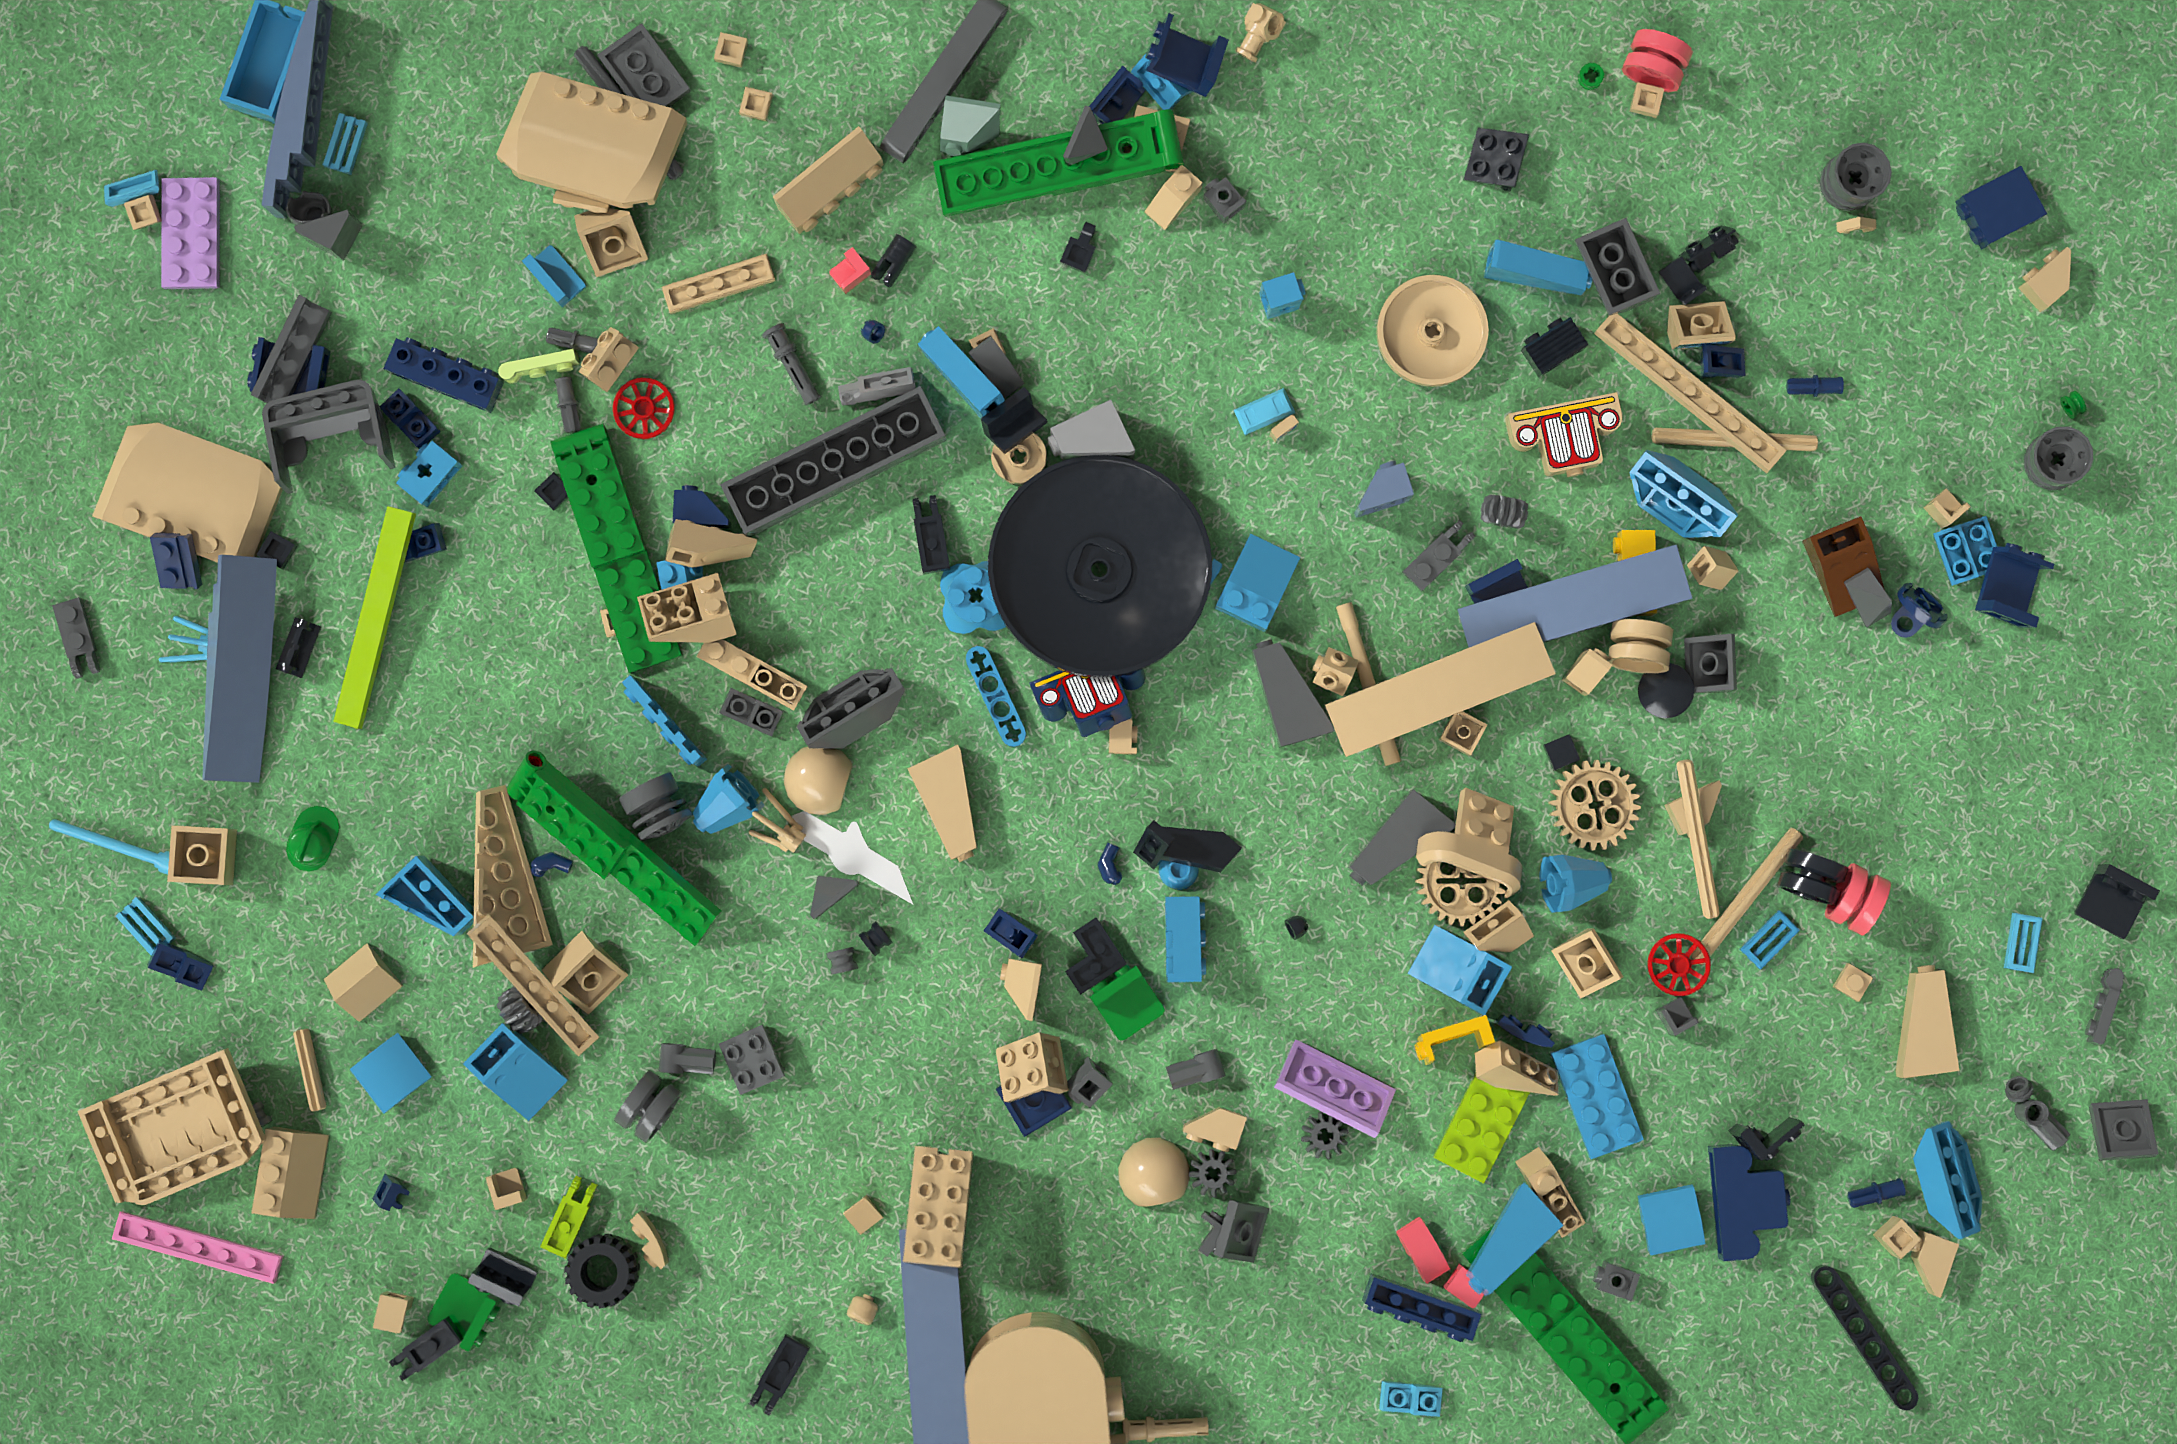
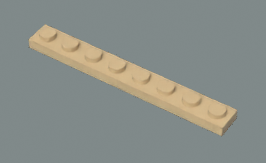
(1690, 392)

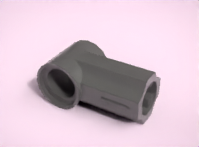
(681, 1059)
(1201, 1068)
(2042, 1123)

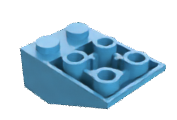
(1459, 970)
(515, 1071)

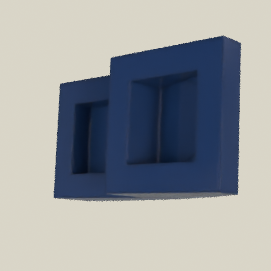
(180, 964)

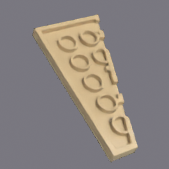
(503, 876)

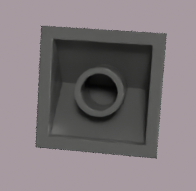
(332, 233)
(1711, 663)

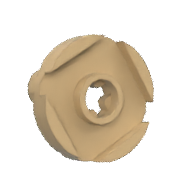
(1020, 473)

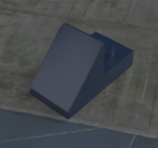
(1722, 361)
(1010, 933)

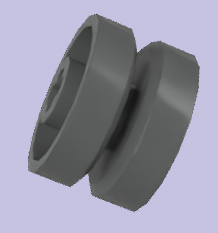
(650, 1108)

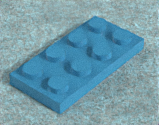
(1596, 1096)

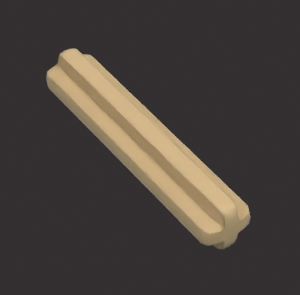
(309, 1070)

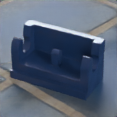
(1117, 97)

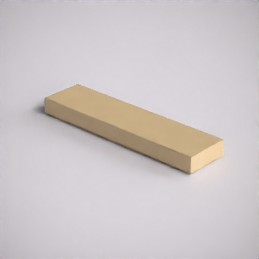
(718, 283)

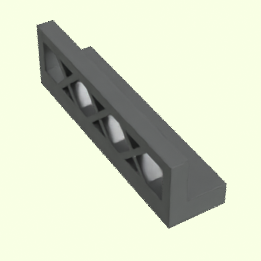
(291, 351)

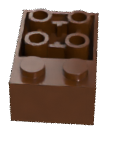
(1839, 556)

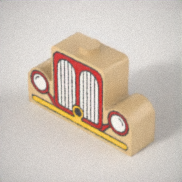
(1566, 432)

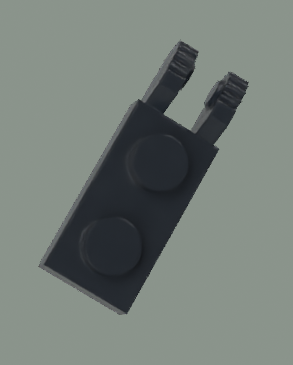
(931, 538)
(429, 1347)
(780, 1371)

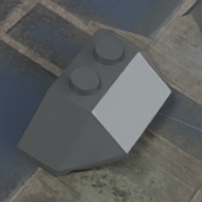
(851, 709)

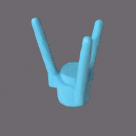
(202, 642)

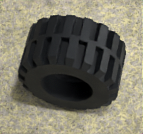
(582, 1285)

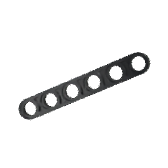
(1862, 1338)

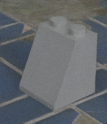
(1092, 433)

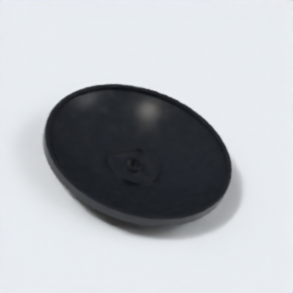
(1109, 515)

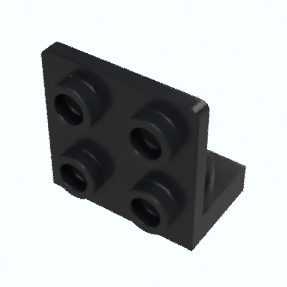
(2114, 900)
(1767, 1146)

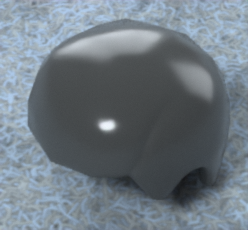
(308, 207)

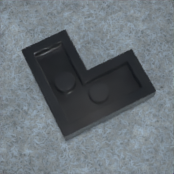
(1102, 957)

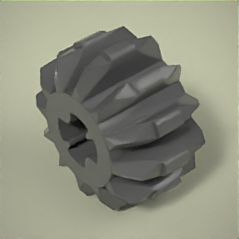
(1504, 511)
(518, 1011)
(1318, 1142)
(1210, 1182)

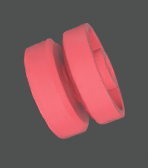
(1657, 59)
(1859, 900)

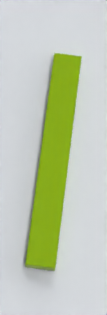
(374, 617)

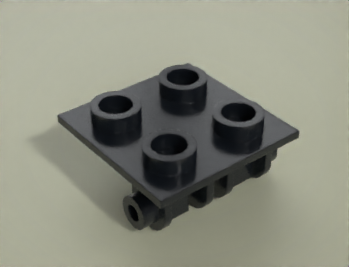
(1496, 157)

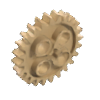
(1619, 799)
(1460, 906)

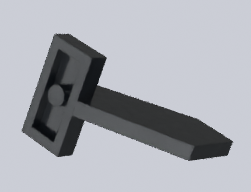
(1186, 846)

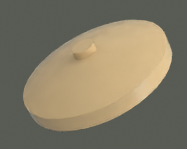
(1432, 330)

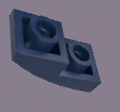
(409, 418)
(425, 542)
(1532, 1034)

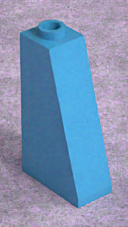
(1536, 268)
(960, 372)
(1513, 1239)

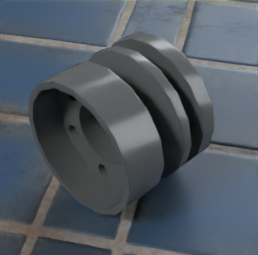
(1866, 166)
(2074, 455)
(656, 807)

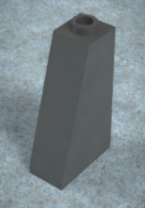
(1289, 700)
(1398, 838)

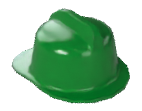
(312, 838)

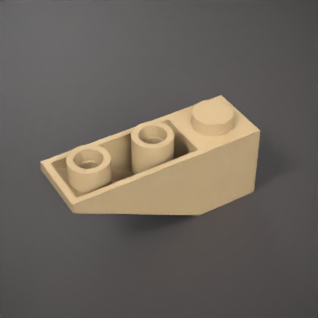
(702, 545)
(1514, 1070)
(1550, 1190)

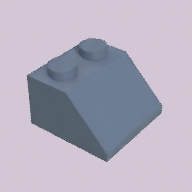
(1386, 489)

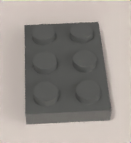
(643, 69)

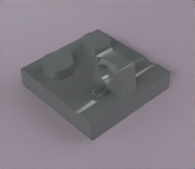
(2123, 1130)
(1241, 1231)

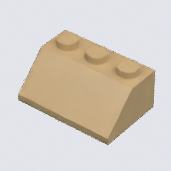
(290, 1173)

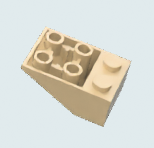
(688, 612)

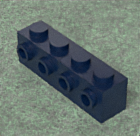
(444, 375)
(1422, 1307)

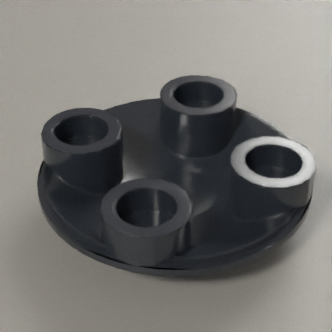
(1666, 692)

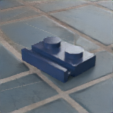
(176, 560)

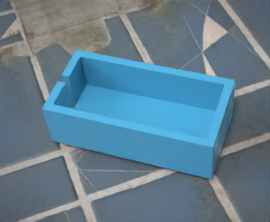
(262, 60)

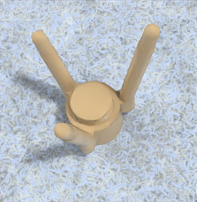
(789, 837)

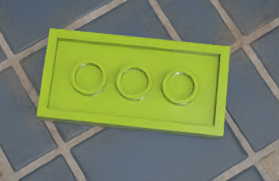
(1480, 1128)

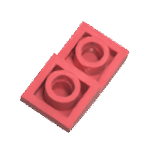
(1423, 1250)

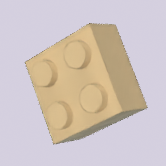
(1463, 732)

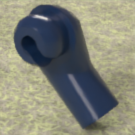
(548, 861)
(1107, 867)

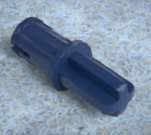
(1815, 385)
(1876, 1193)

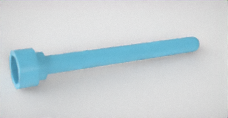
(159, 860)

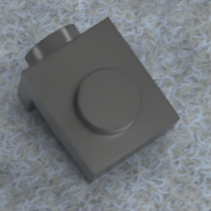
(1209, 1243)

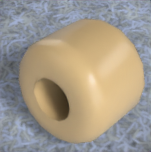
(862, 1309)

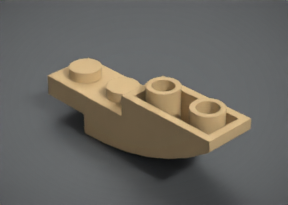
(753, 672)

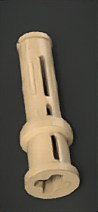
(1151, 1429)

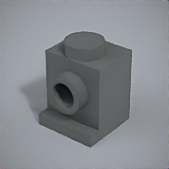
(1223, 208)
(1094, 1089)
(1629, 1280)

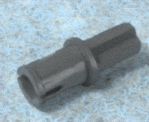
(571, 340)
(567, 404)

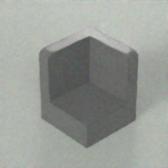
(1676, 1017)

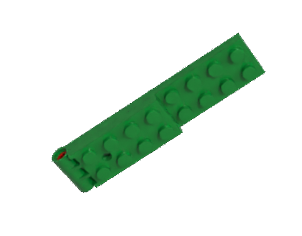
(1039, 169)
(612, 541)
(609, 846)
(1578, 1346)

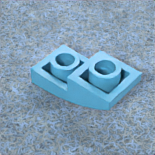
(1410, 1398)

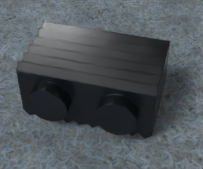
(1554, 346)

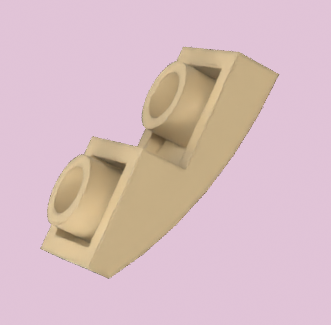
(654, 1250)

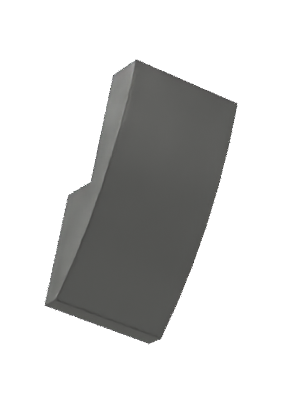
(996, 367)
(750, 712)

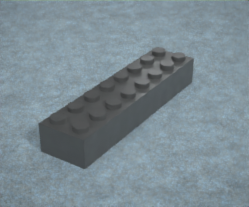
(833, 462)

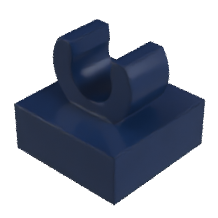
(387, 1193)

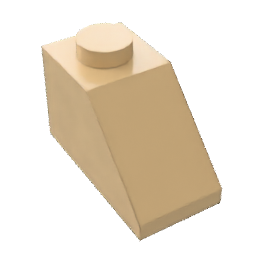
(1174, 197)
(1708, 796)
(1500, 930)
(1933, 1261)

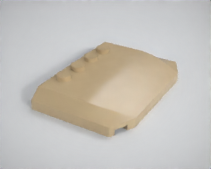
(591, 141)
(186, 487)
(174, 1130)

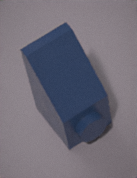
(698, 508)

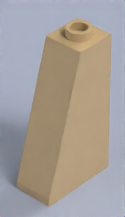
(946, 798)
(1927, 1027)

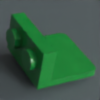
(1126, 1002)
(467, 1309)

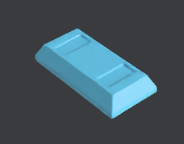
(131, 188)
(1264, 411)

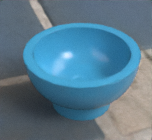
(1177, 875)

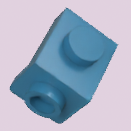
(675, 574)

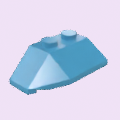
(1680, 497)
(1949, 1180)

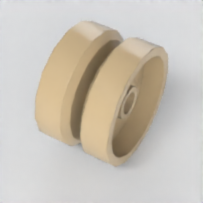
(1640, 646)

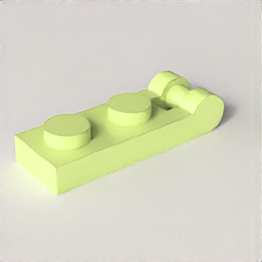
(537, 366)

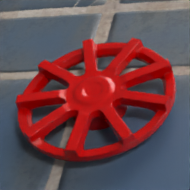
(644, 408)
(1679, 964)

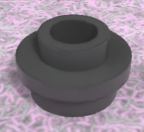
(2019, 1089)

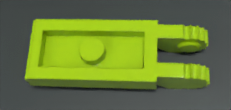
(568, 1220)

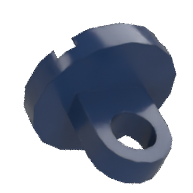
(1920, 607)

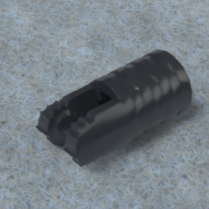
(896, 258)

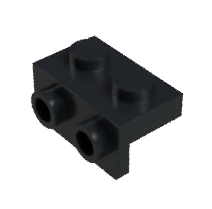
(503, 1277)

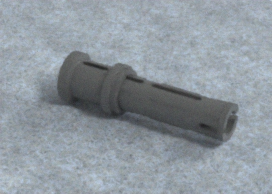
(785, 353)

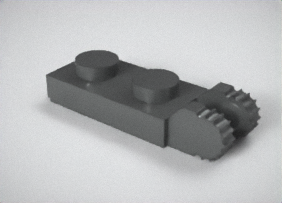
(1436, 558)
(76, 635)
(2105, 1005)

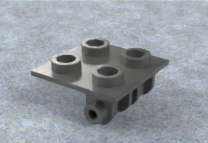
(752, 1059)

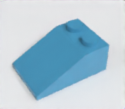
(1257, 583)

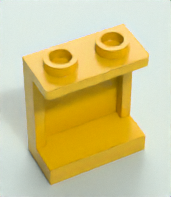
(1478, 1026)

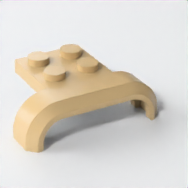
(1479, 841)

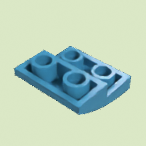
(1966, 549)
(390, 1073)
(1671, 1219)

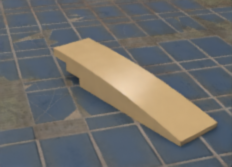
(1440, 689)

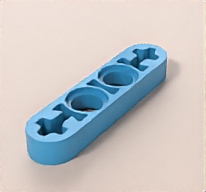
(996, 696)

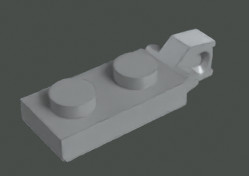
(877, 386)

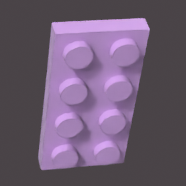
(190, 233)
(1335, 1088)

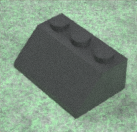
(1617, 267)

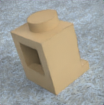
(1121, 738)

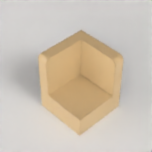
(1945, 508)
(1712, 568)
(506, 1188)
(1897, 1237)
(392, 1311)

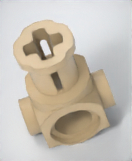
(1262, 26)

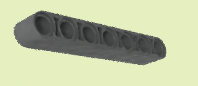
(943, 78)

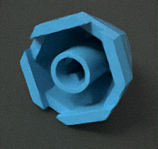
(726, 801)
(1572, 881)

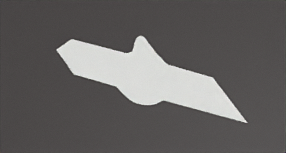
(851, 853)

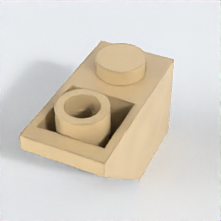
(2050, 281)
(1587, 671)
(1218, 1126)

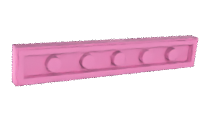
(197, 1247)

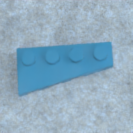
(670, 730)

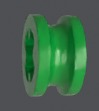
(1583, 72)
(2073, 404)

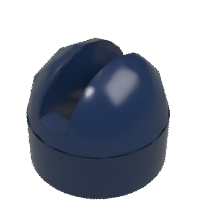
(878, 333)

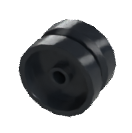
(1813, 873)

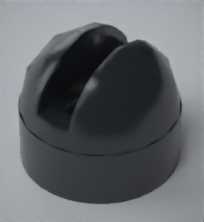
(1296, 926)

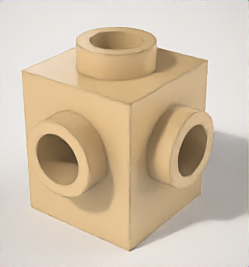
(1334, 671)

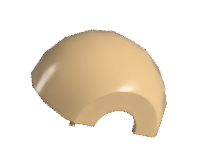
(817, 779)
(1153, 1172)

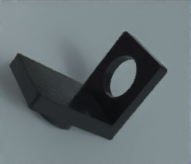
(1682, 280)

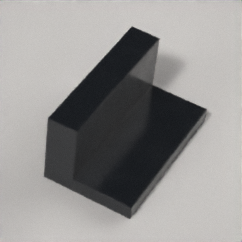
(1012, 421)

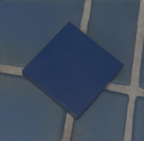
(1036, 1109)

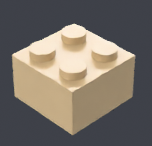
(202, 855)

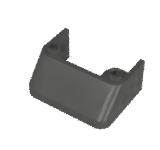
(320, 414)

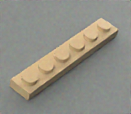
(532, 985)

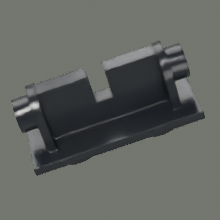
(1719, 241)
(298, 647)

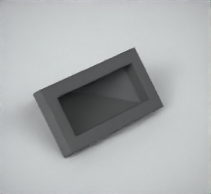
(1085, 140)
(1868, 597)
(829, 892)

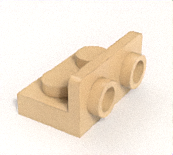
(608, 359)

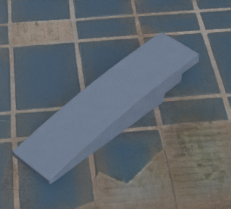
(299, 110)
(1583, 599)
(238, 668)
(934, 1352)

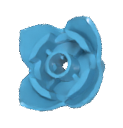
(958, 612)

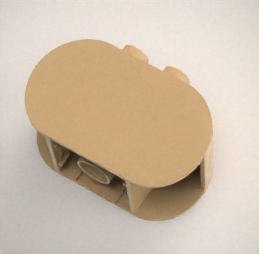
(1040, 1384)

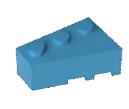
(430, 896)
(1184, 939)

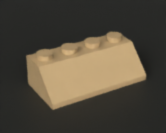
(829, 181)

